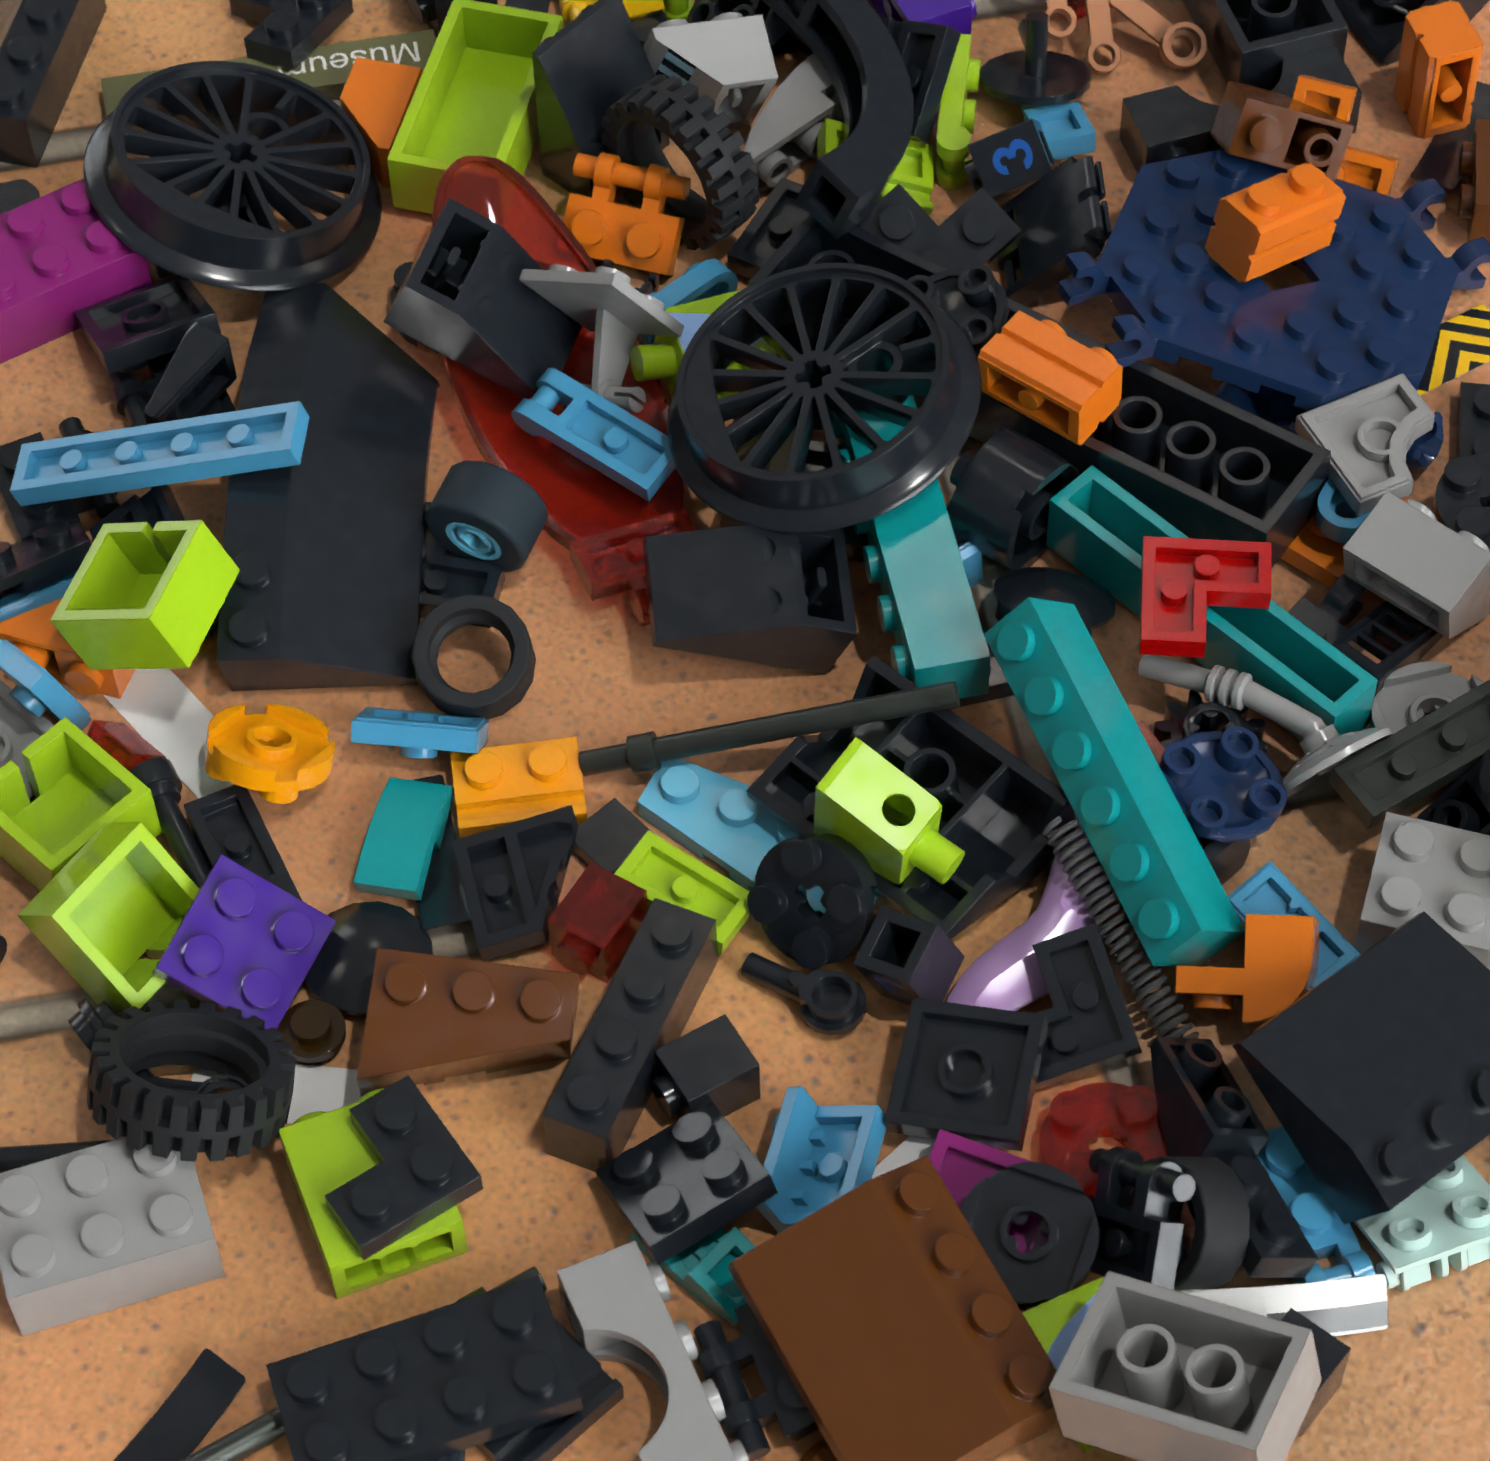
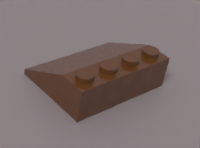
(899, 1326)

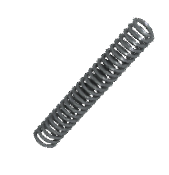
(1126, 963)

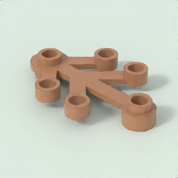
(1142, 17)

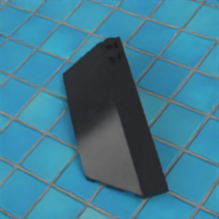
(338, 540)

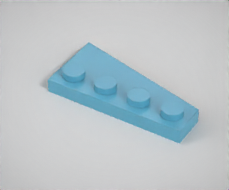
(715, 820)

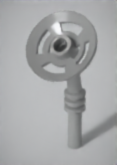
(1321, 743)

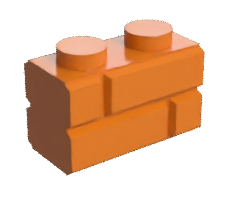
(1438, 69)
(1275, 222)
(1050, 376)

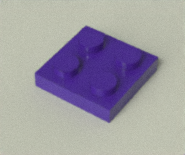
(244, 944)

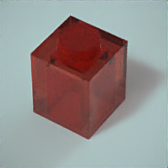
(597, 923)

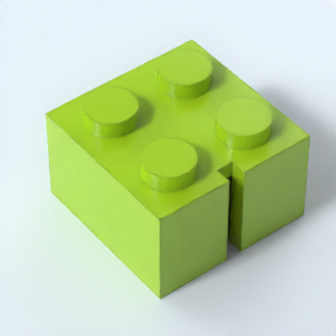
(145, 595)
(76, 795)
(109, 909)

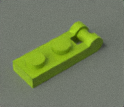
(957, 117)

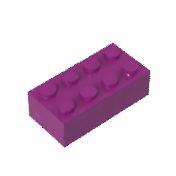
(55, 263)

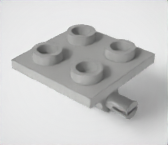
(617, 314)

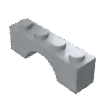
(622, 1318)

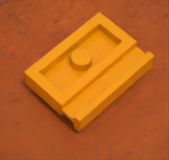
(516, 783)

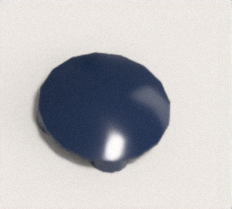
(1224, 784)

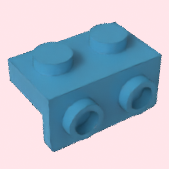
(818, 1155)

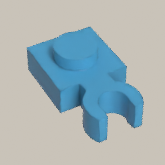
(1064, 127)

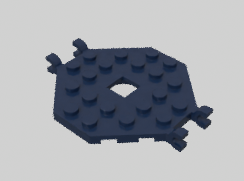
(1357, 323)

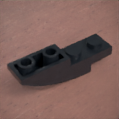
(1211, 1117)

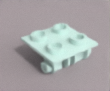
(1433, 1225)

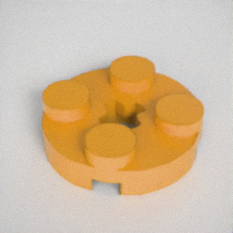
(269, 751)

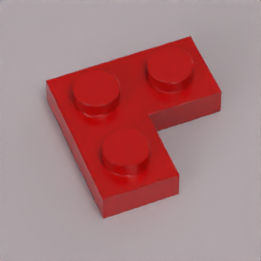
(1189, 575)

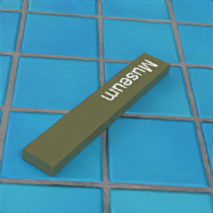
(323, 69)

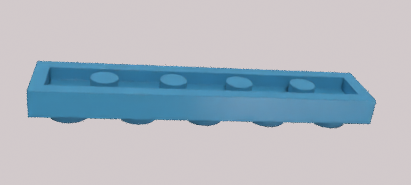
(160, 453)

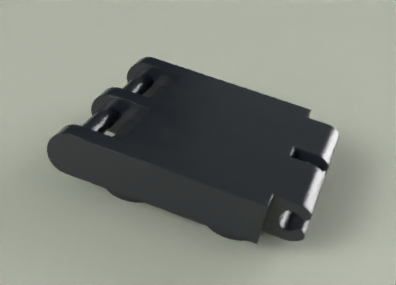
(1055, 219)

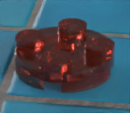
(1097, 1112)

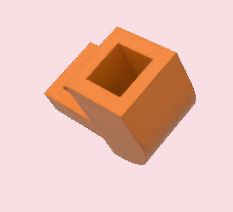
(1276, 972)

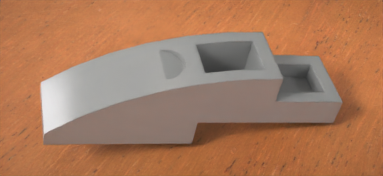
(790, 122)

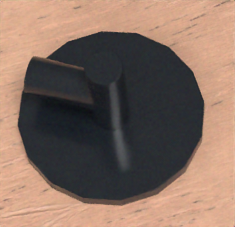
(1035, 74)

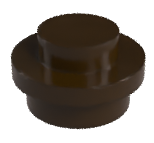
(314, 1031)

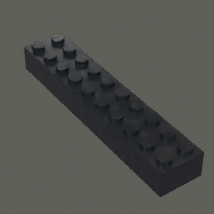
(1166, 442)

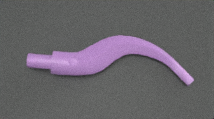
(1009, 971)

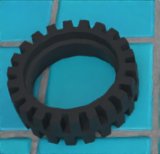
(705, 142)
(181, 1119)

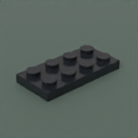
(429, 1381)

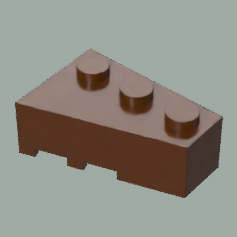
(461, 1018)

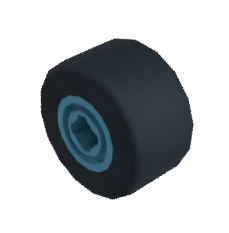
(486, 514)

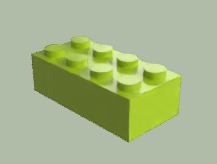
(470, 98)

